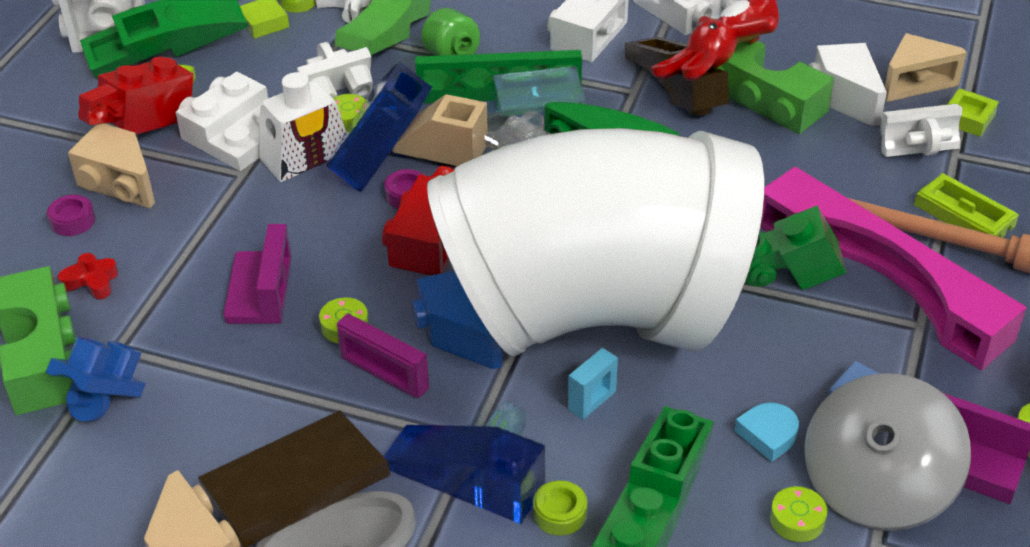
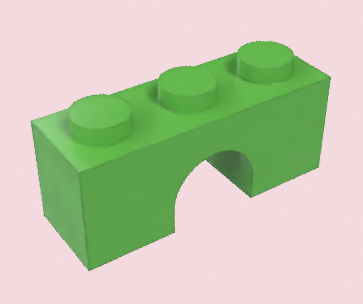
(787, 96)
(33, 335)

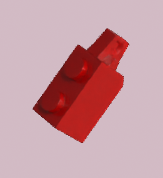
(138, 96)
(413, 235)

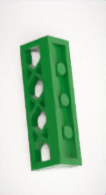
(473, 74)

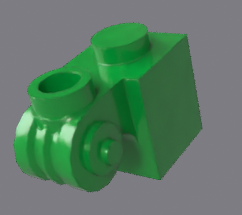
(800, 244)

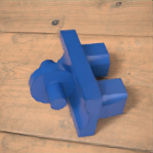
(97, 374)

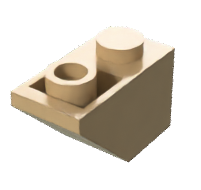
(446, 131)
(112, 164)
(186, 518)

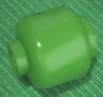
(450, 33)

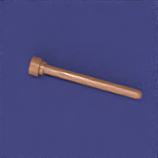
(1015, 250)

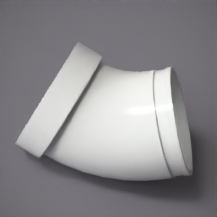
(603, 233)

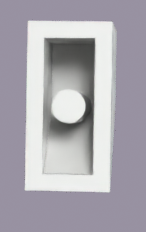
(586, 25)
(856, 83)

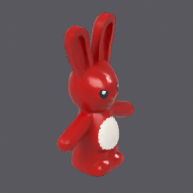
(716, 39)

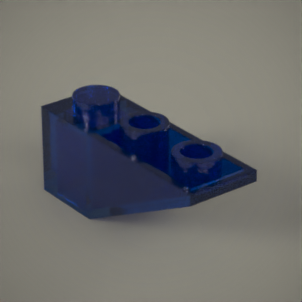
(379, 125)

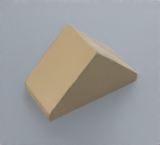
(923, 67)

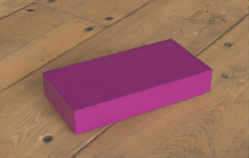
(383, 356)

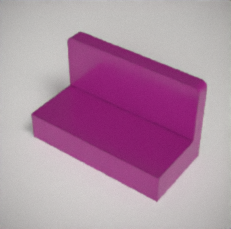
(260, 281)
(997, 449)

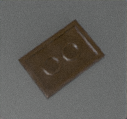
(293, 477)

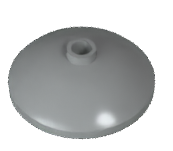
(890, 483)
(355, 521)

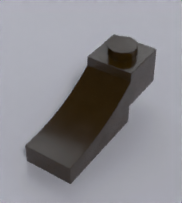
(694, 96)

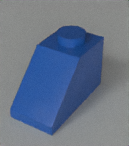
(453, 321)

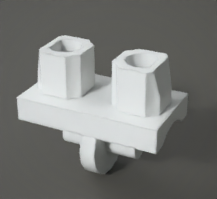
(340, 70)
(920, 130)

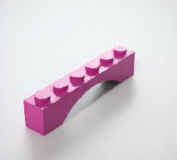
(965, 310)

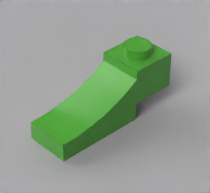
(381, 24)

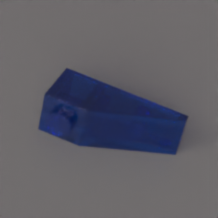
(473, 465)

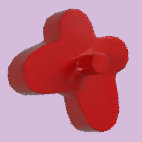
(91, 274)

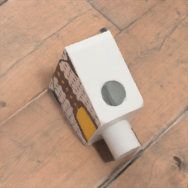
(298, 127)

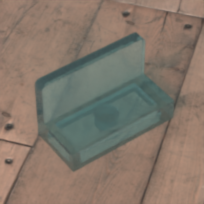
(534, 89)

